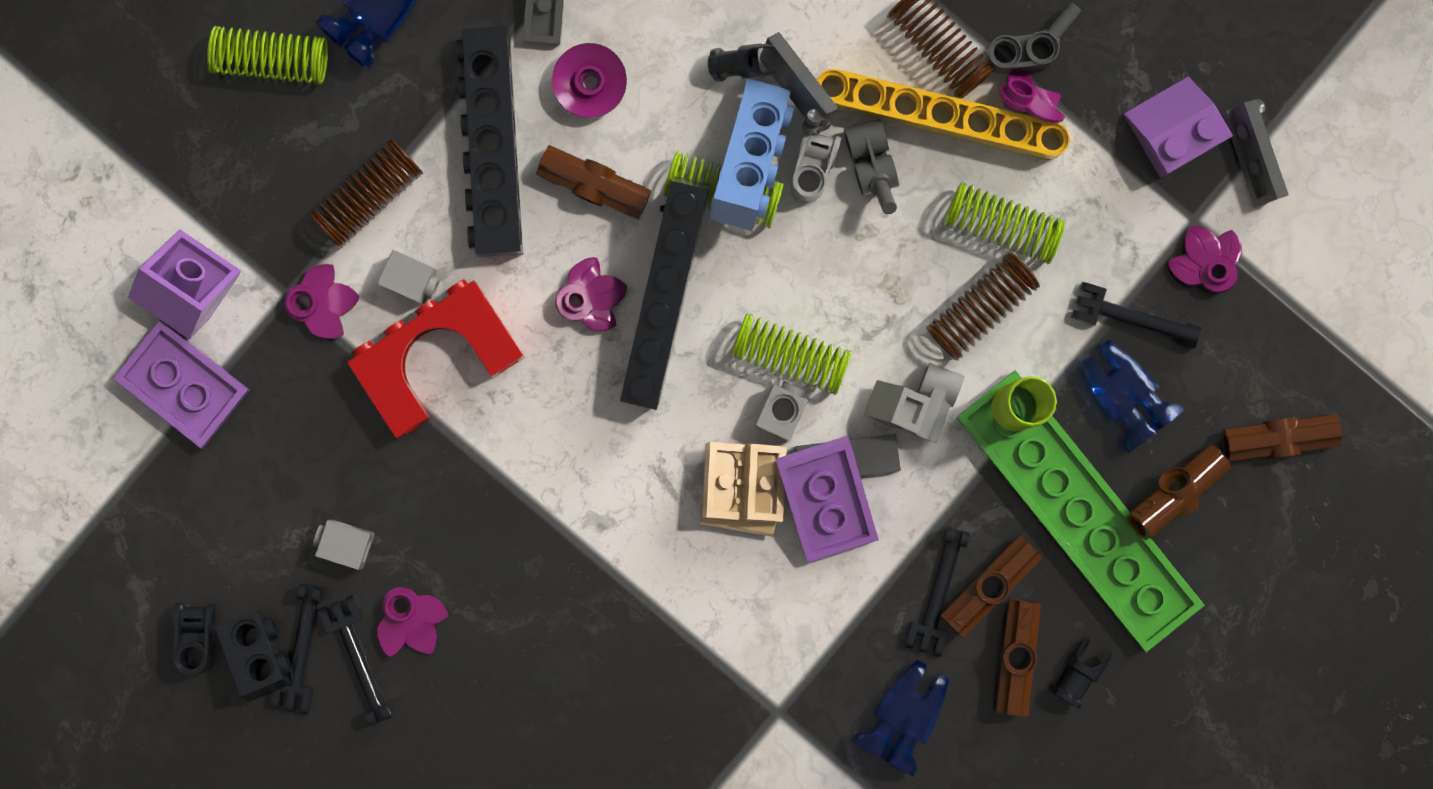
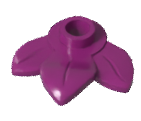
(1022, 95)
(1204, 255)
(596, 295)
(326, 299)
(412, 627)

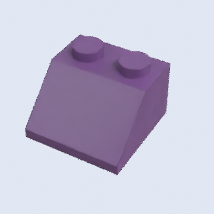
(1177, 126)
(183, 283)

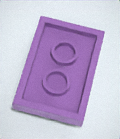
(181, 384)
(827, 499)

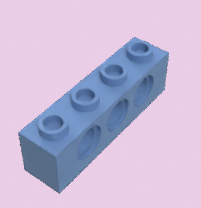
(759, 106)

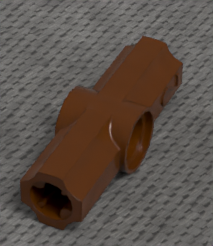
(593, 182)
(1282, 437)
(1178, 492)
(1009, 568)
(1016, 683)

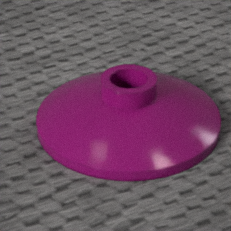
(586, 61)

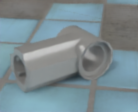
(943, 389)

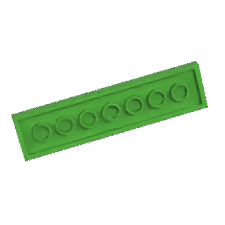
(1084, 518)

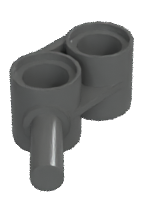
(1021, 45)
(872, 165)

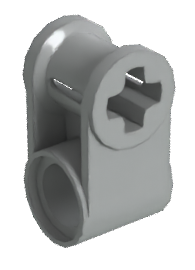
(814, 158)

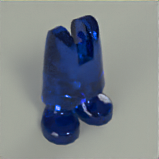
(381, 21)
(1125, 389)
(908, 713)

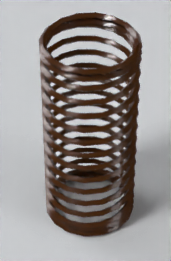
(967, 83)
(409, 166)
(1021, 275)

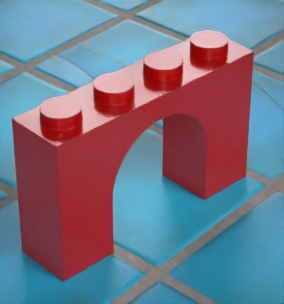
(383, 365)

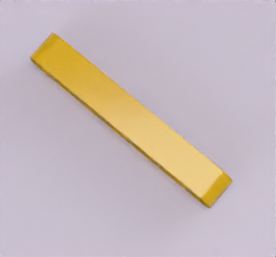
(959, 109)

